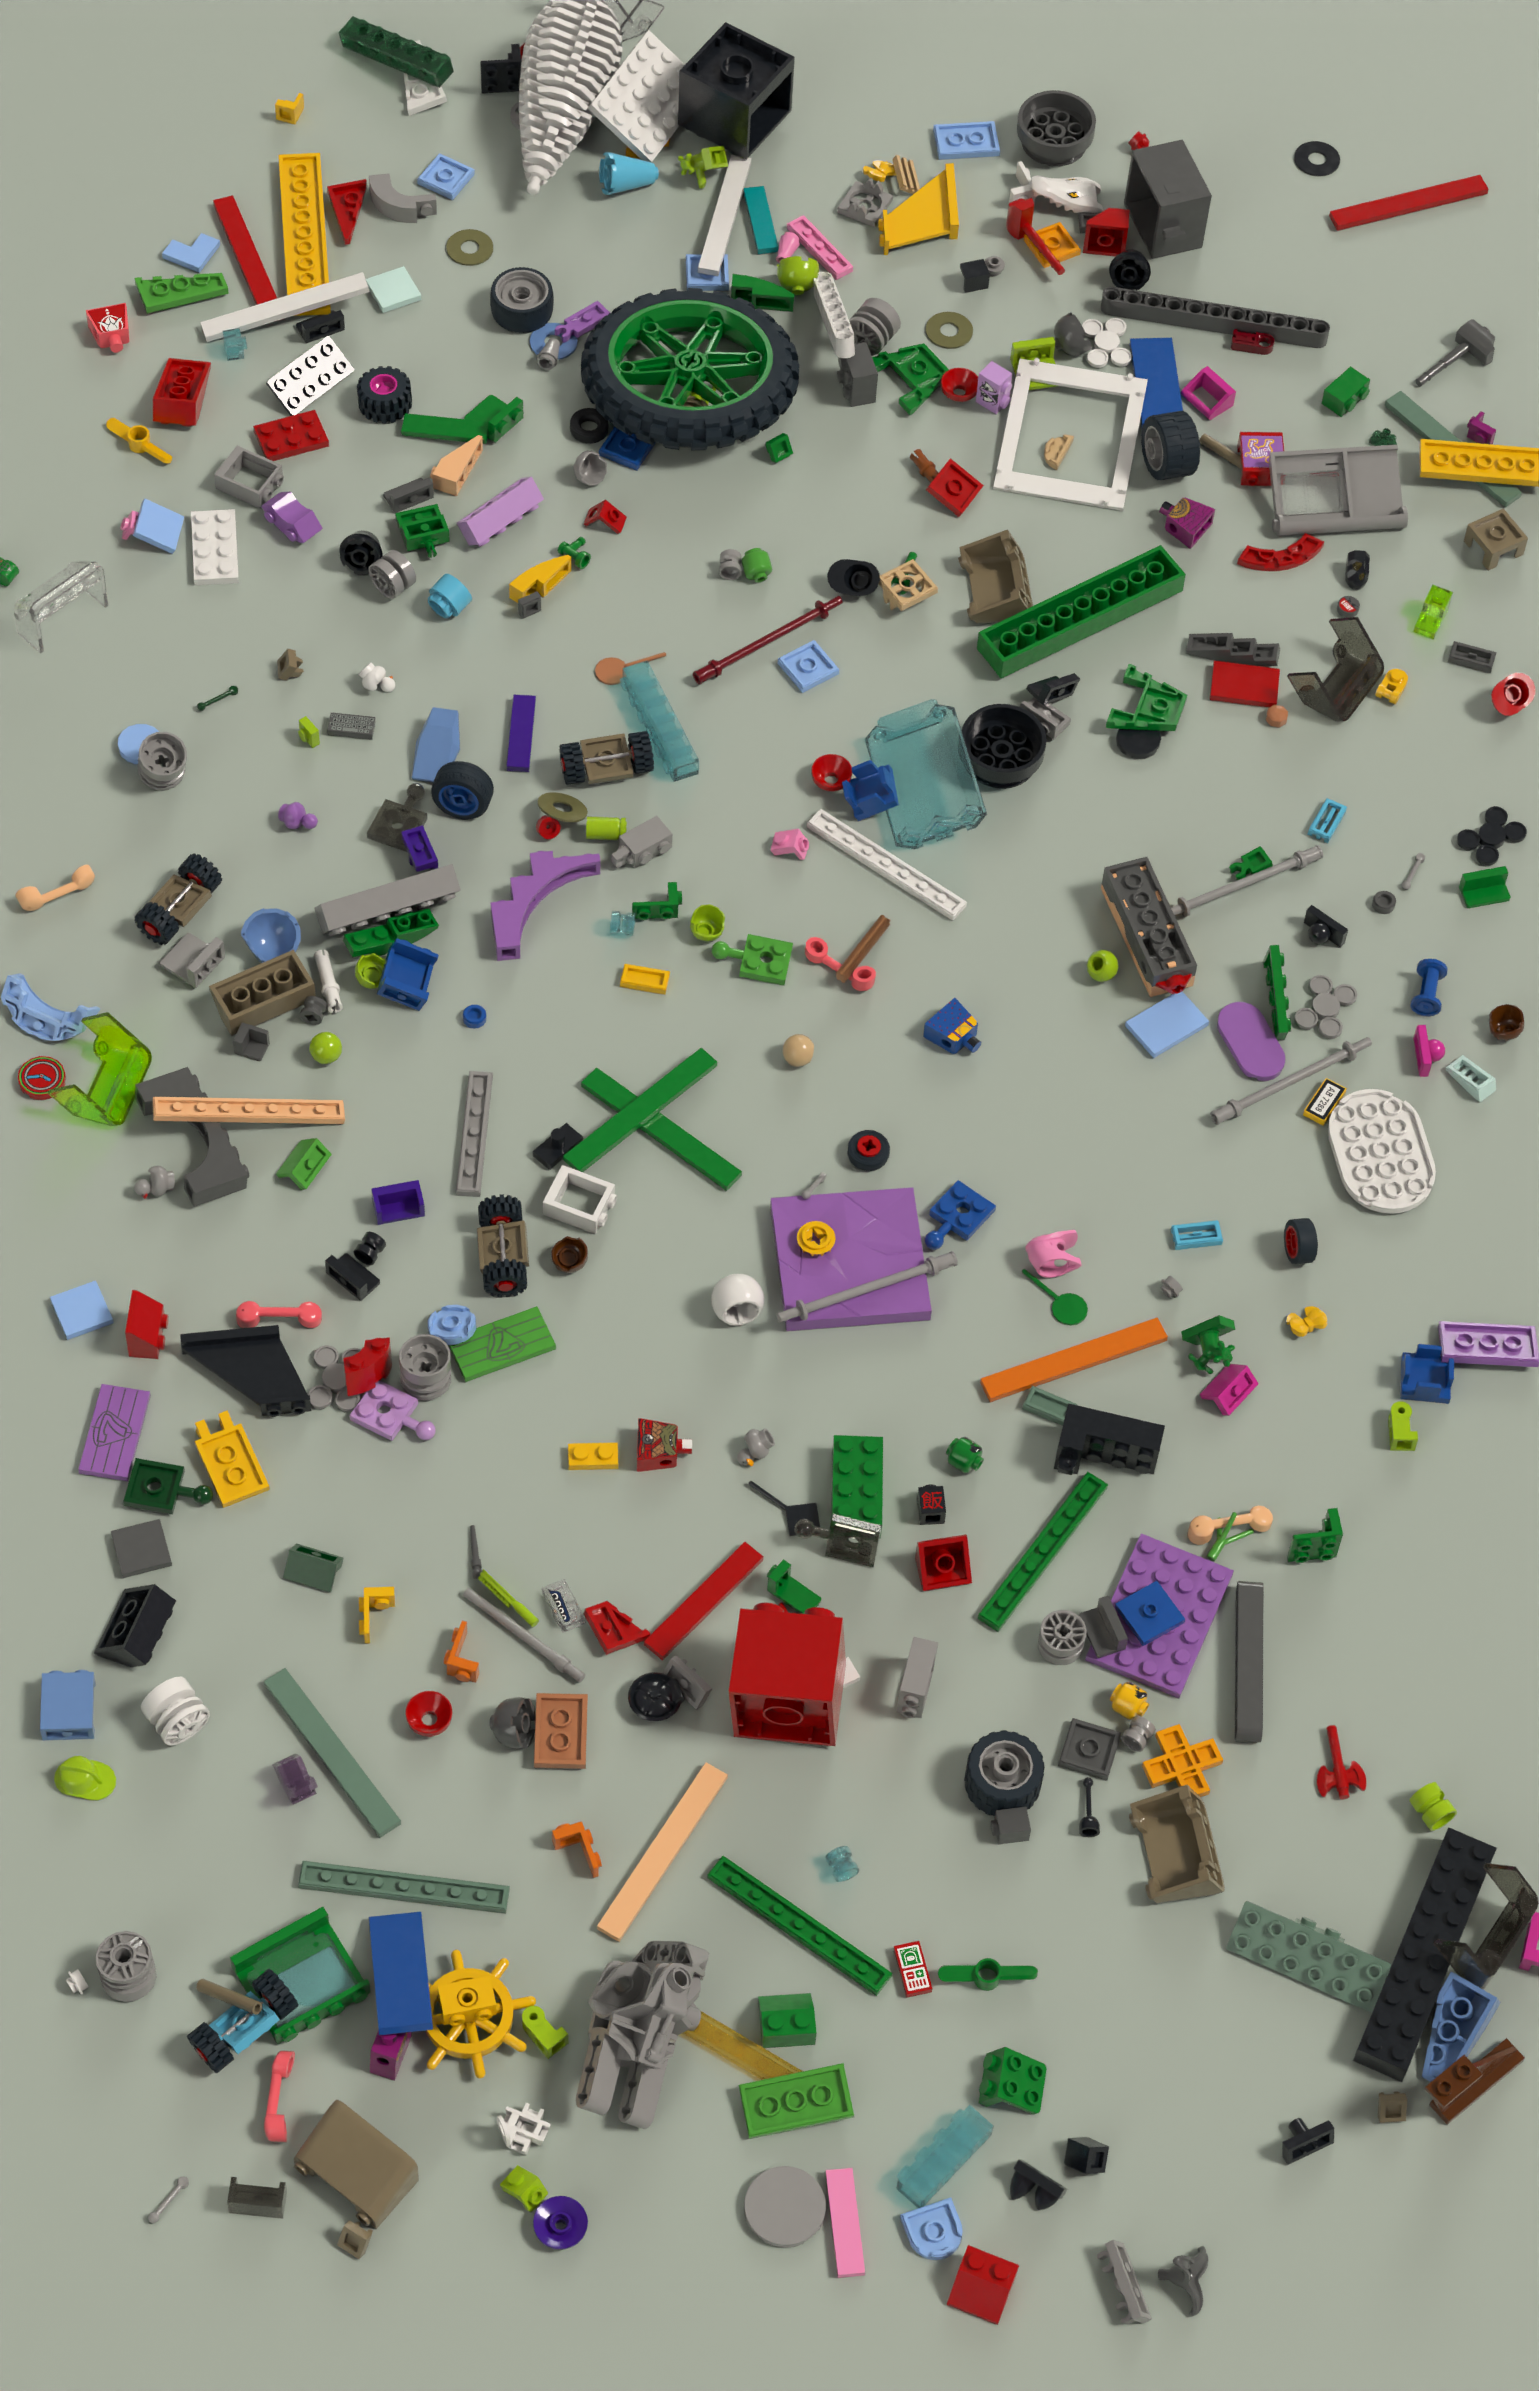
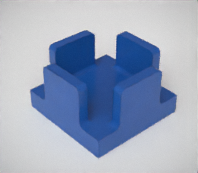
(871, 790)
(1426, 1376)

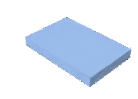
(966, 140)
(1167, 1024)

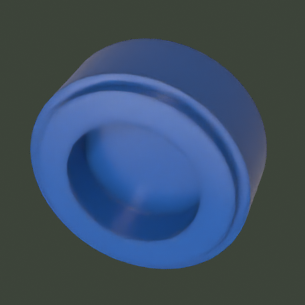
(474, 1016)

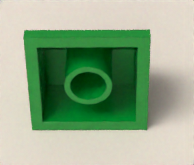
(787, 2020)

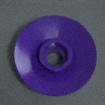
(562, 2210)

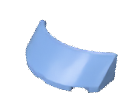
(37, 1016)

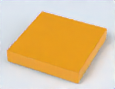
(1058, 242)

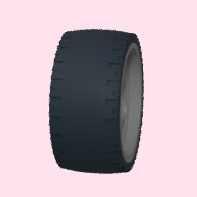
(521, 300)

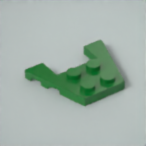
(918, 368)
(1158, 706)

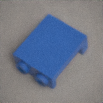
(407, 974)

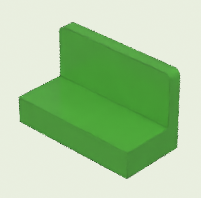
(304, 1162)

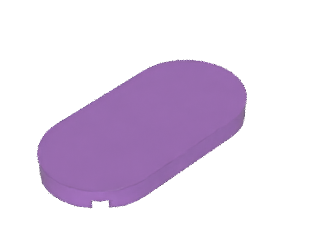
(1251, 1041)

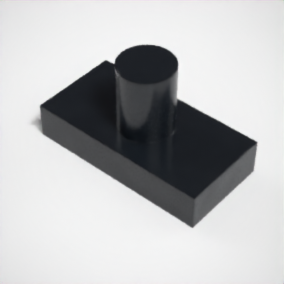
(557, 1145)
(1306, 2140)

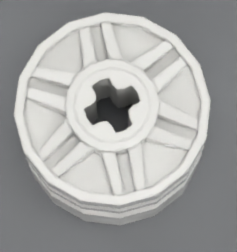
(175, 1710)

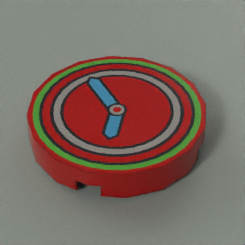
(40, 1076)

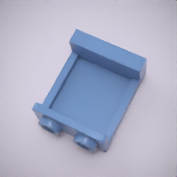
(67, 1705)

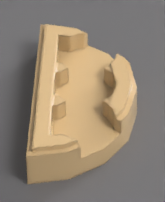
(1056, 450)

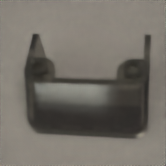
(1350, 680)
(1484, 1964)

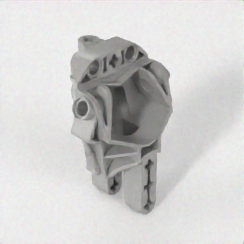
(636, 2024)

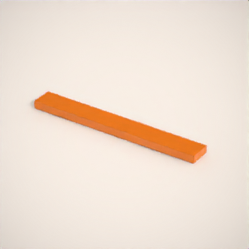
(1073, 1359)

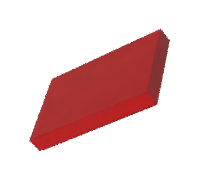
(1244, 684)

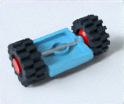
(240, 2027)

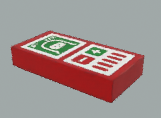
(912, 1969)

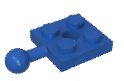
(961, 1223)

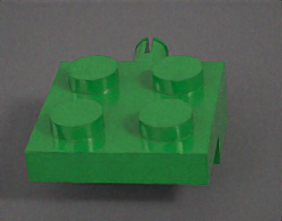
(423, 528)

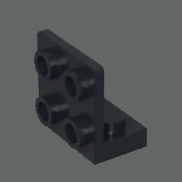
(502, 75)

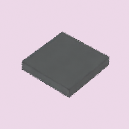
(141, 1548)
(1089, 1749)

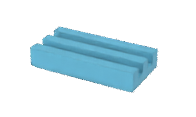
(1321, 833)
(1198, 1238)

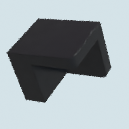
(975, 275)
(1086, 2155)

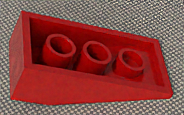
(181, 392)

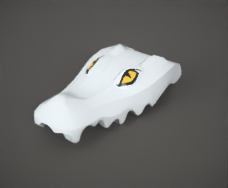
(1072, 193)

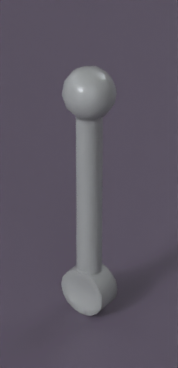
(1419, 859)
(806, 1194)
(183, 2183)

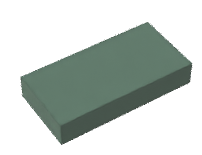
(1046, 1405)

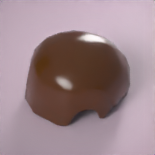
(1506, 1022)
(569, 1254)

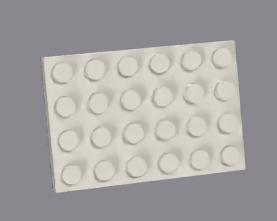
(642, 98)

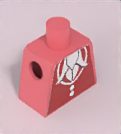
(109, 326)

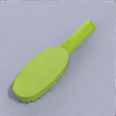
(507, 1599)

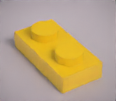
(593, 1456)

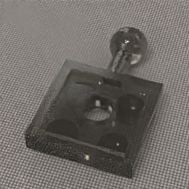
(392, 813)
(838, 1537)

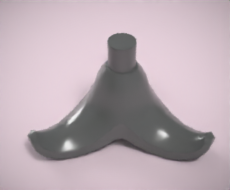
(1186, 2275)

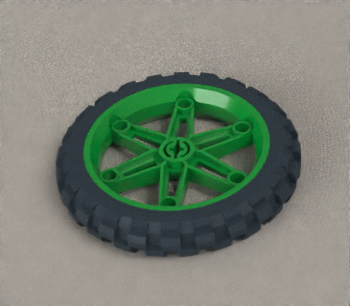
(667, 420)

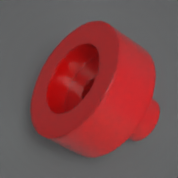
(548, 827)

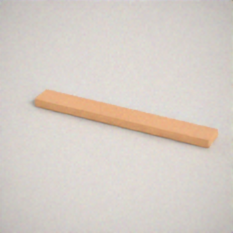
(248, 1110)
(662, 1852)

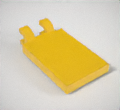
(230, 1461)

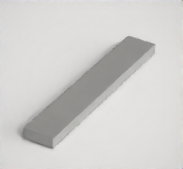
(474, 1134)

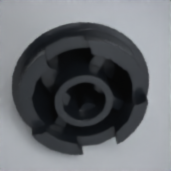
(1130, 270)
(360, 551)

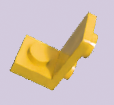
(374, 1597)

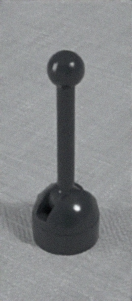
(1089, 1825)

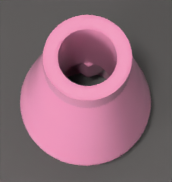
(787, 245)

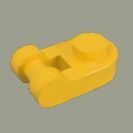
(1396, 683)

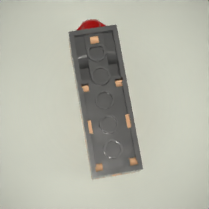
(1149, 927)

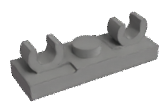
(1125, 2282)

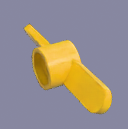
(137, 446)

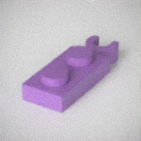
(582, 321)

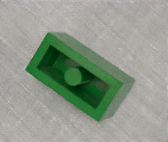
(1346, 391)

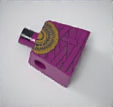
(1187, 520)
(393, 2049)

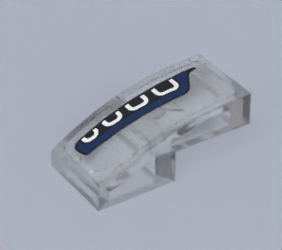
(563, 1605)

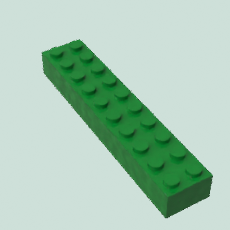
(1080, 611)

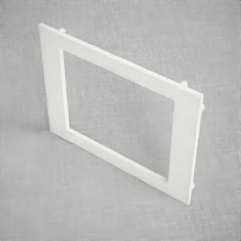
(1059, 489)

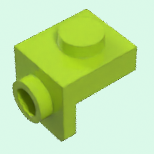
(524, 2187)

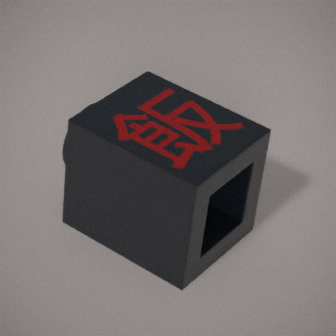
(931, 1505)

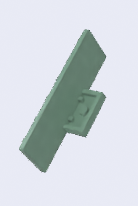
(1309, 1955)

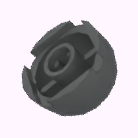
(1070, 336)
(513, 1722)

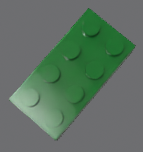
(857, 1478)

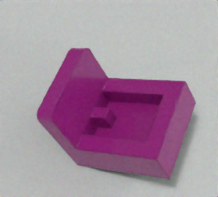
(1479, 431)

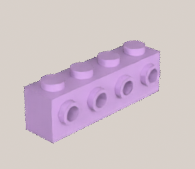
(500, 511)

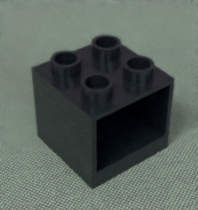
(735, 90)

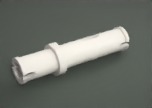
(330, 988)

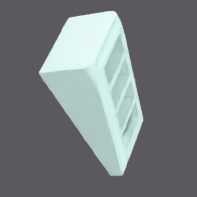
(1479, 1090)

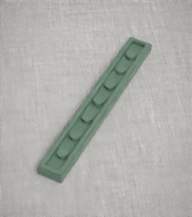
(1431, 429)
(332, 1752)
(404, 1887)

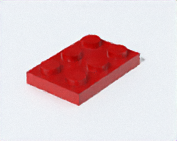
(291, 436)

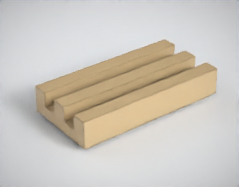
(906, 174)

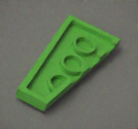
(169, 293)

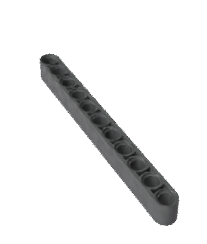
(1213, 316)

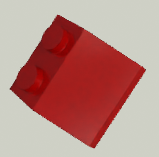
(1107, 232)
(145, 1326)
(983, 2284)

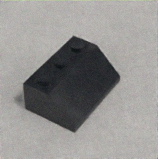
(136, 1625)

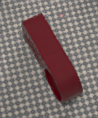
(1250, 342)

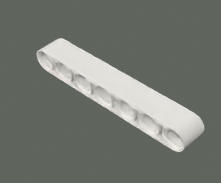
(834, 315)

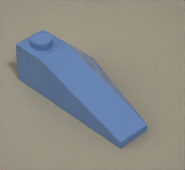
(1458, 2023)

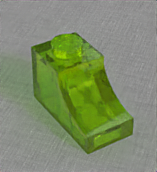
(1433, 612)

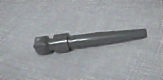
(475, 1562)

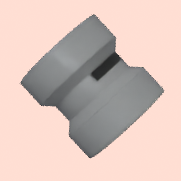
(730, 564)
(1139, 1732)

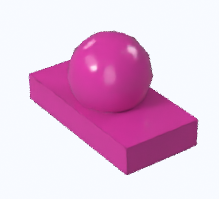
(1426, 1050)

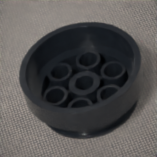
(1004, 744)

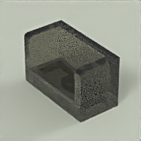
(257, 2199)

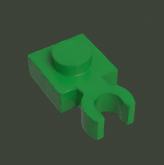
(1251, 863)

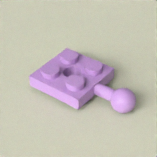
(390, 1423)

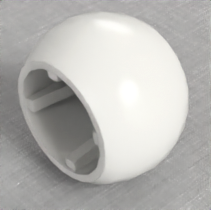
(737, 1299)

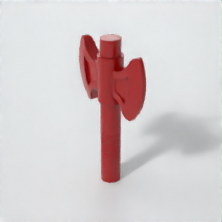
(1340, 1776)

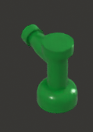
(581, 558)

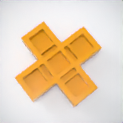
(1182, 1761)

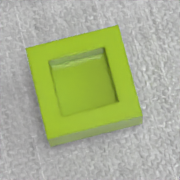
(308, 732)

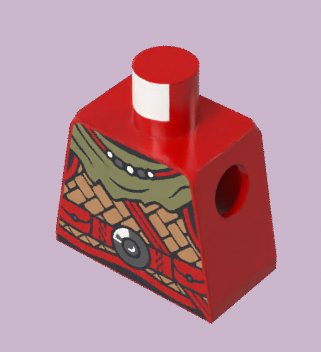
(659, 1445)

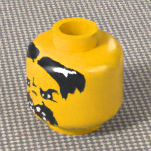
(1129, 1700)

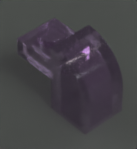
(295, 1778)

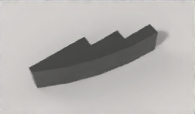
(1227, 649)

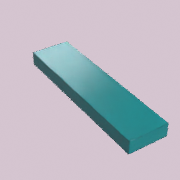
(760, 220)

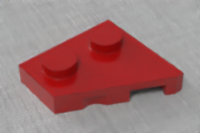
(613, 1628)

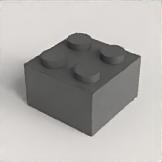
(858, 376)

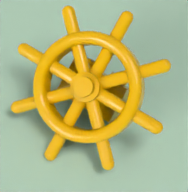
(469, 2002)

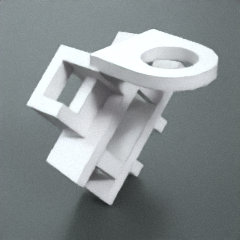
(522, 2132)

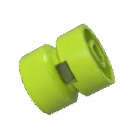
(1434, 1809)

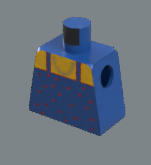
(953, 1028)

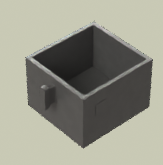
(1167, 199)

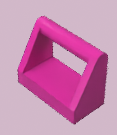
(1214, 386)

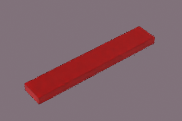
(703, 1601)

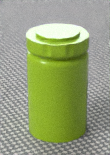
(605, 828)

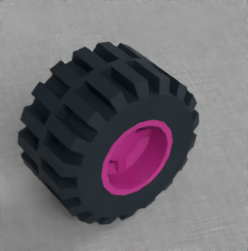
(384, 394)

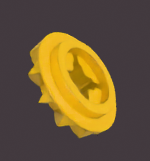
(820, 1230)

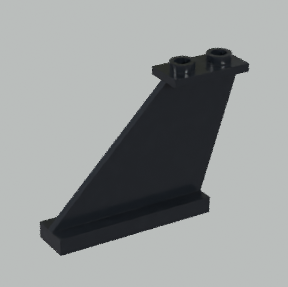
(252, 1363)

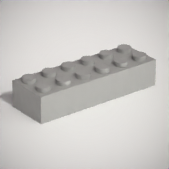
(387, 899)

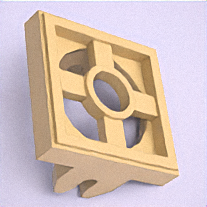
(919, 579)

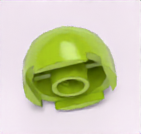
(797, 274)

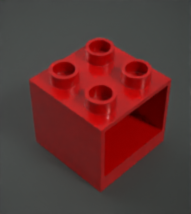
(787, 1675)

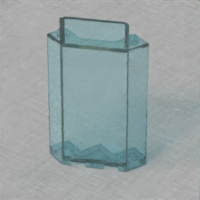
(930, 773)

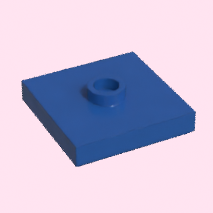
(1150, 1613)

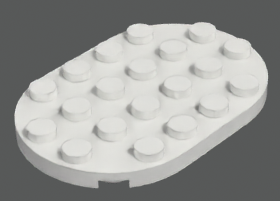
(1381, 1151)

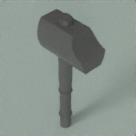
(1471, 339)

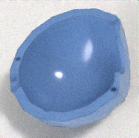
(271, 933)

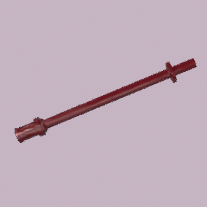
(715, 667)

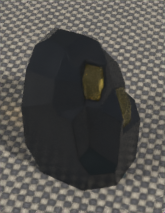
(1357, 569)

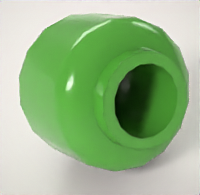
(756, 564)

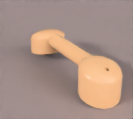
(32, 900)
(1202, 1526)

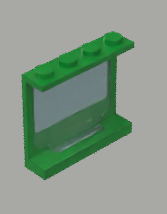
(312, 1967)

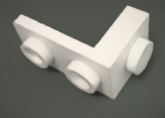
(1025, 190)

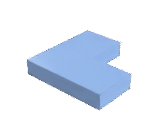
(192, 257)

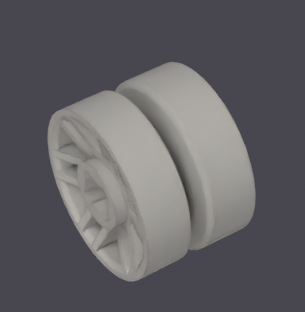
(392, 574)
(1062, 1637)

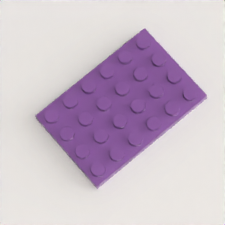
(1196, 1591)

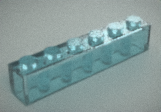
(660, 721)

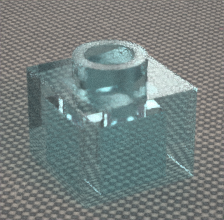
(234, 344)

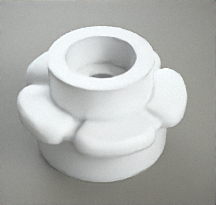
(76, 1981)

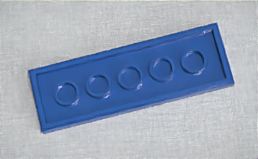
(1156, 361)
(400, 1973)

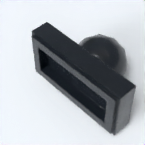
(1324, 928)

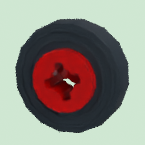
(877, 1151)

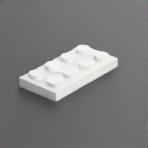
(214, 547)

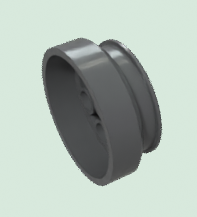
(1055, 127)

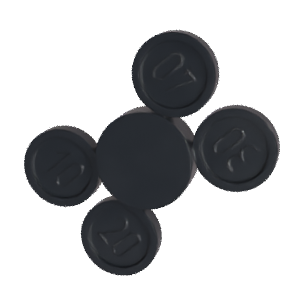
(1491, 835)

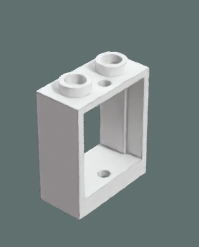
(572, 1216)

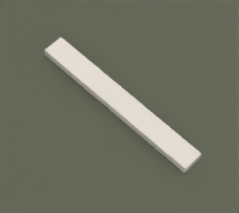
(724, 216)
(286, 306)
(886, 864)

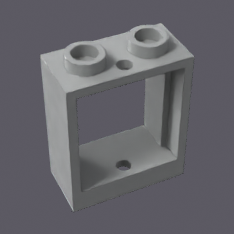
(244, 458)
(917, 1677)

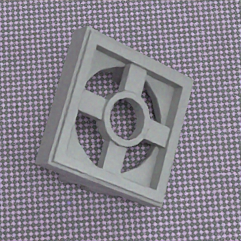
(861, 213)

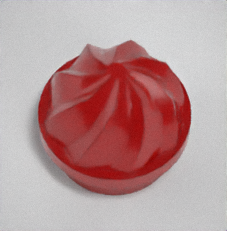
(1139, 141)

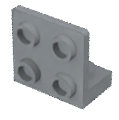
(193, 959)

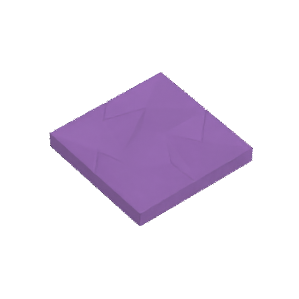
(874, 1239)

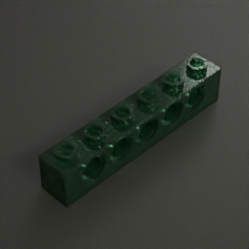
(396, 51)

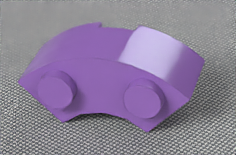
(291, 517)

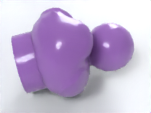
(295, 816)

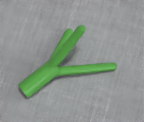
(1221, 1541)

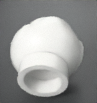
(373, 675)

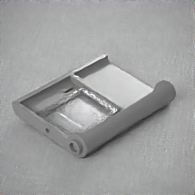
(1336, 490)

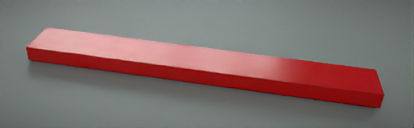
(1408, 202)
(244, 250)

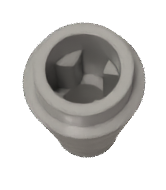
(549, 354)

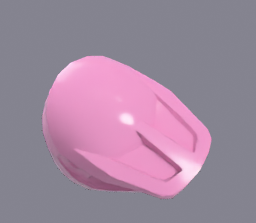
(1050, 1247)

